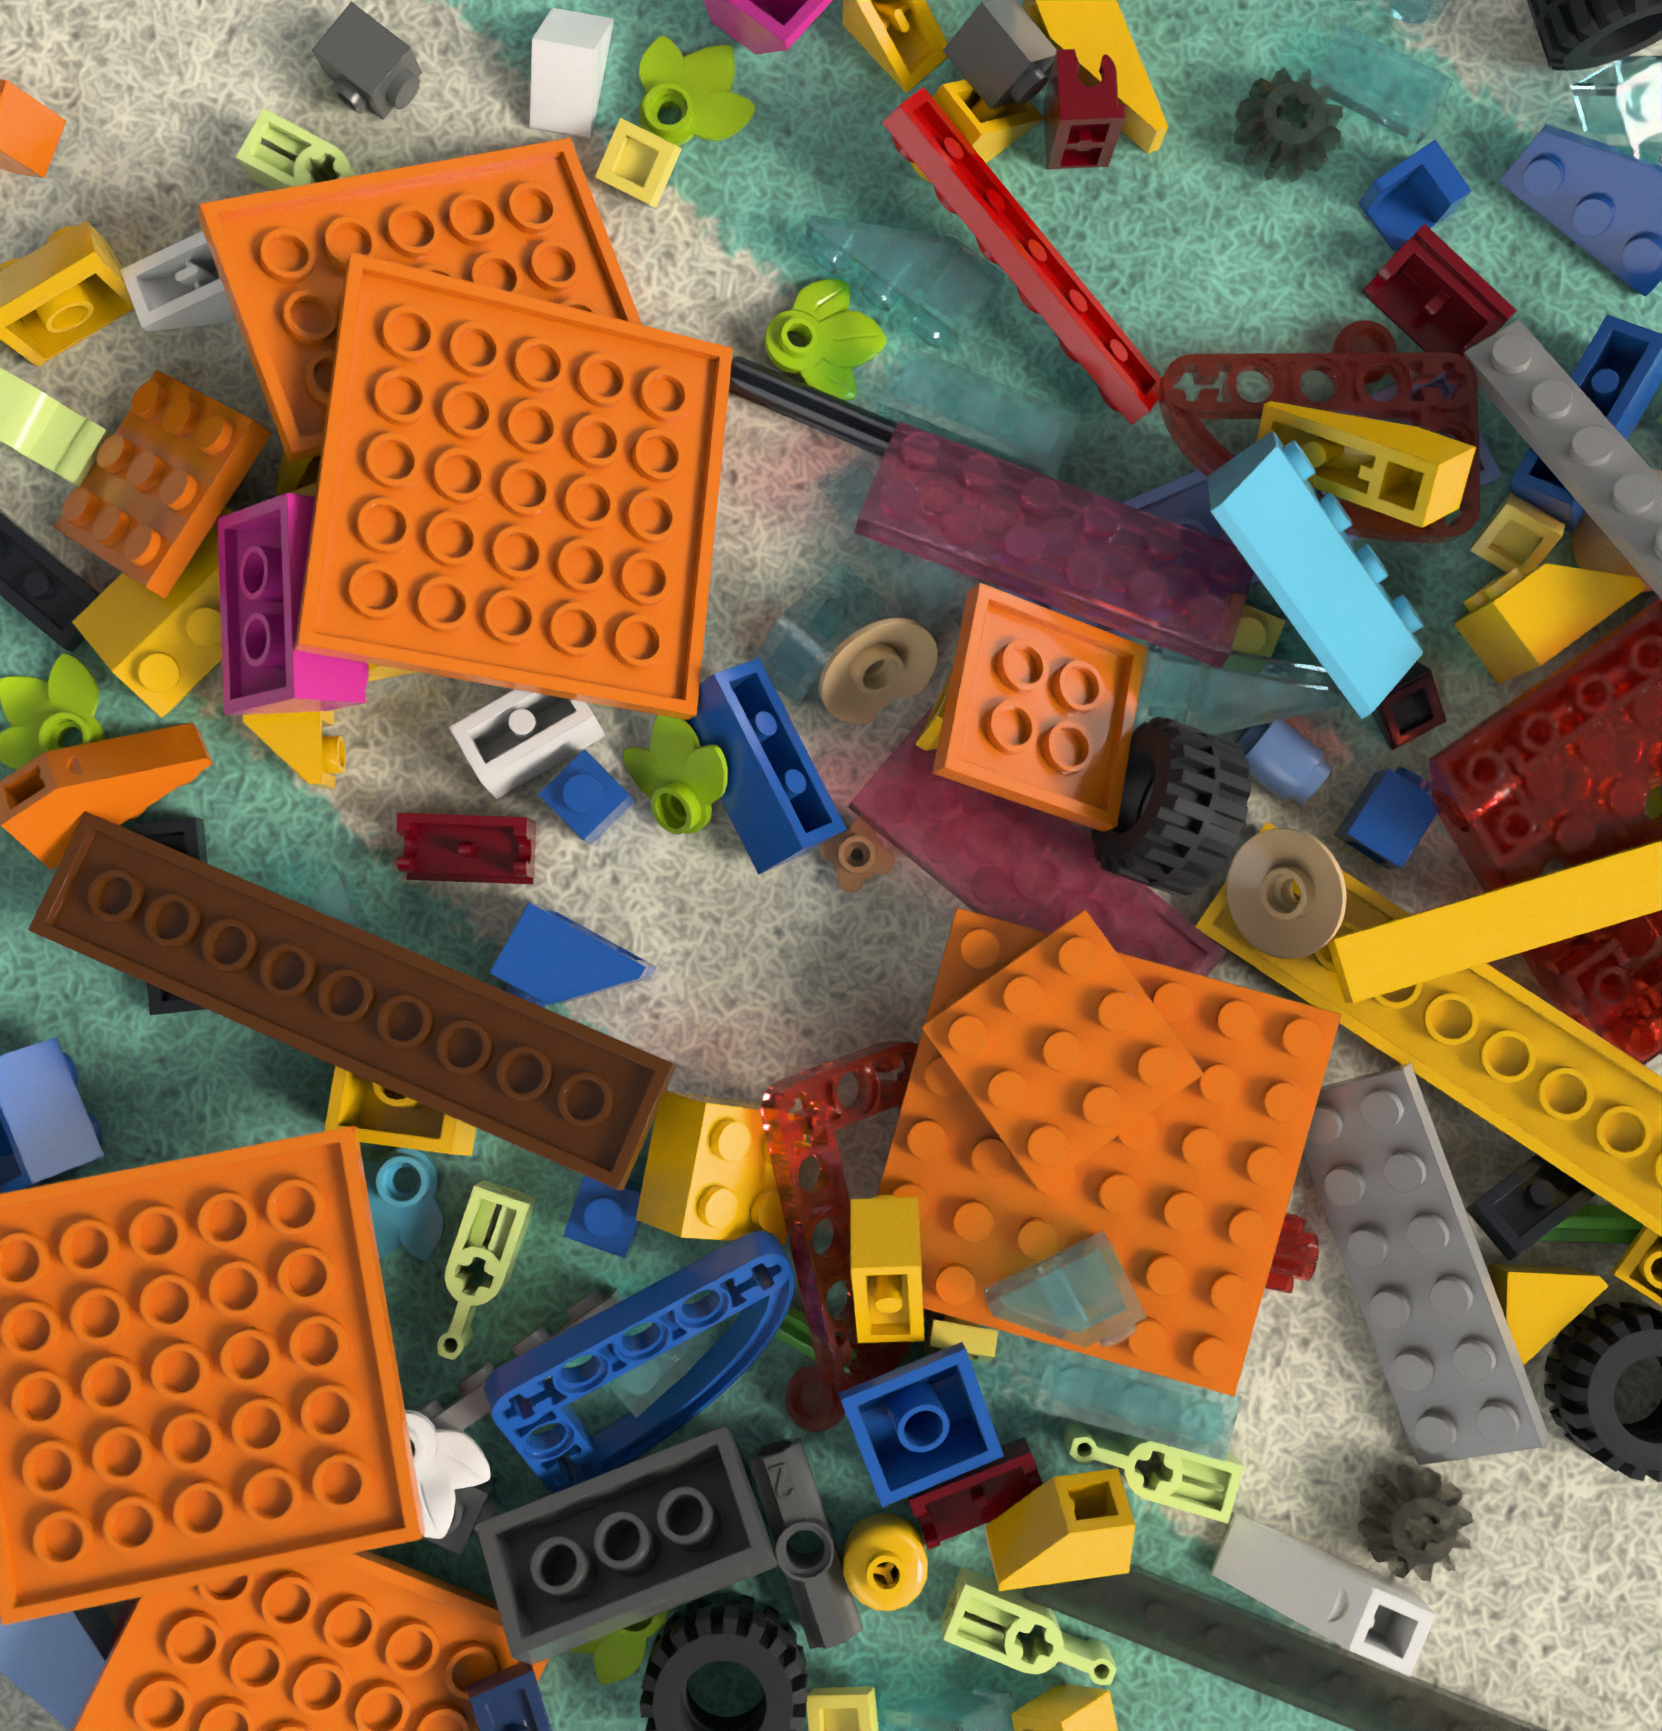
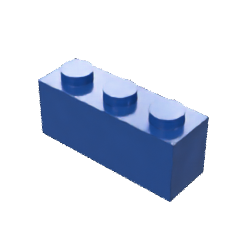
(1620, 378)
(772, 782)

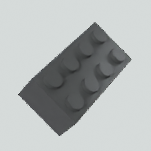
(625, 1546)

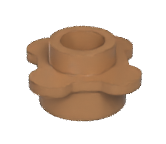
(852, 872)

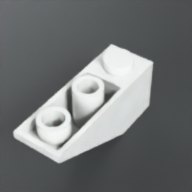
(1325, 1593)

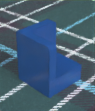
(1414, 193)

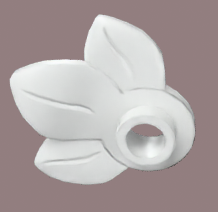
(443, 1463)

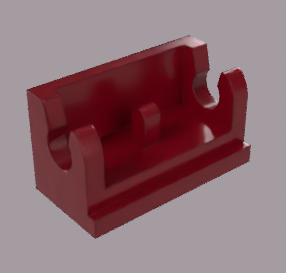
(1080, 119)
(1437, 296)
(467, 848)
(976, 1494)

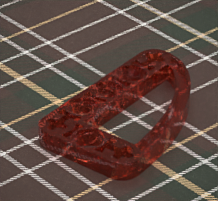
(1347, 372)
(829, 1197)

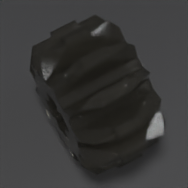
(1274, 139)
(1413, 1499)

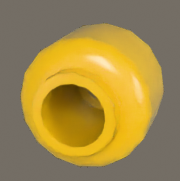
(887, 1540)

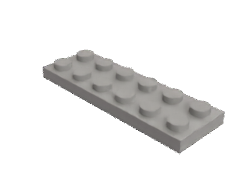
(1419, 1271)

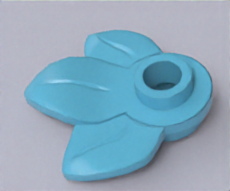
(401, 1215)

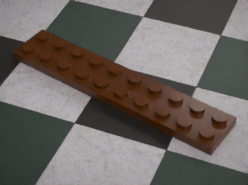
(355, 1000)

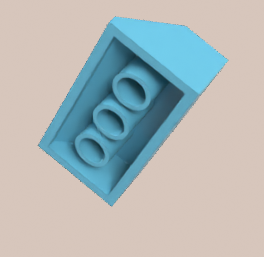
(1315, 569)

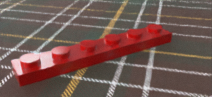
(1025, 254)

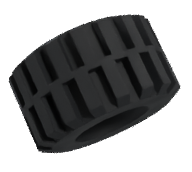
(1594, 31)
(1177, 808)
(1588, 1382)
(731, 1635)

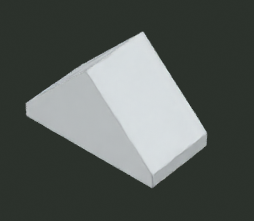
(568, 72)
(178, 287)

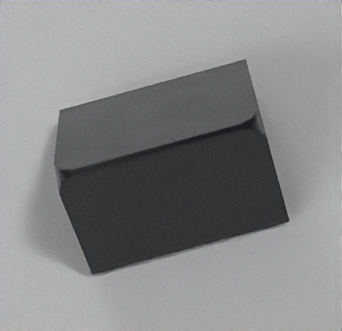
(1411, 700)

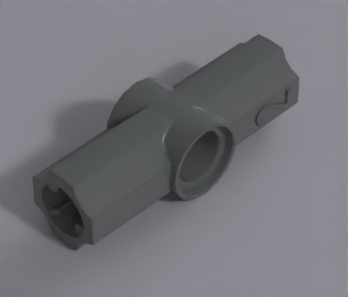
(815, 1578)

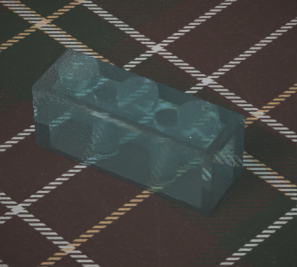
(976, 411)
(1133, 1401)

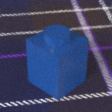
(587, 797)
(1389, 817)
(605, 1216)

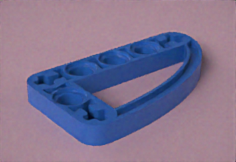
(525, 1401)

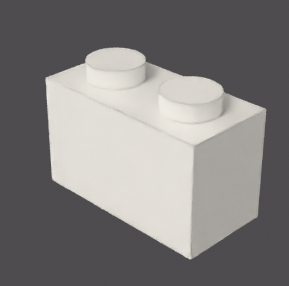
(524, 737)

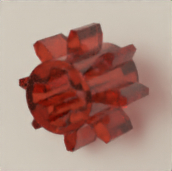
(1294, 1255)

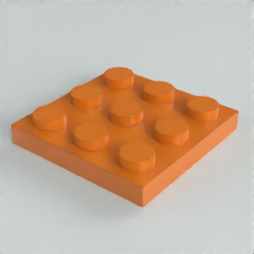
(161, 481)
(1040, 709)
(1062, 1049)

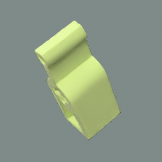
(289, 155)
(47, 430)
(475, 1242)
(1182, 1481)
(990, 1623)

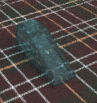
(920, 587)
(1237, 696)

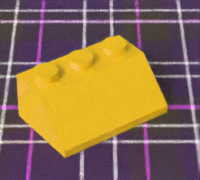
(157, 642)

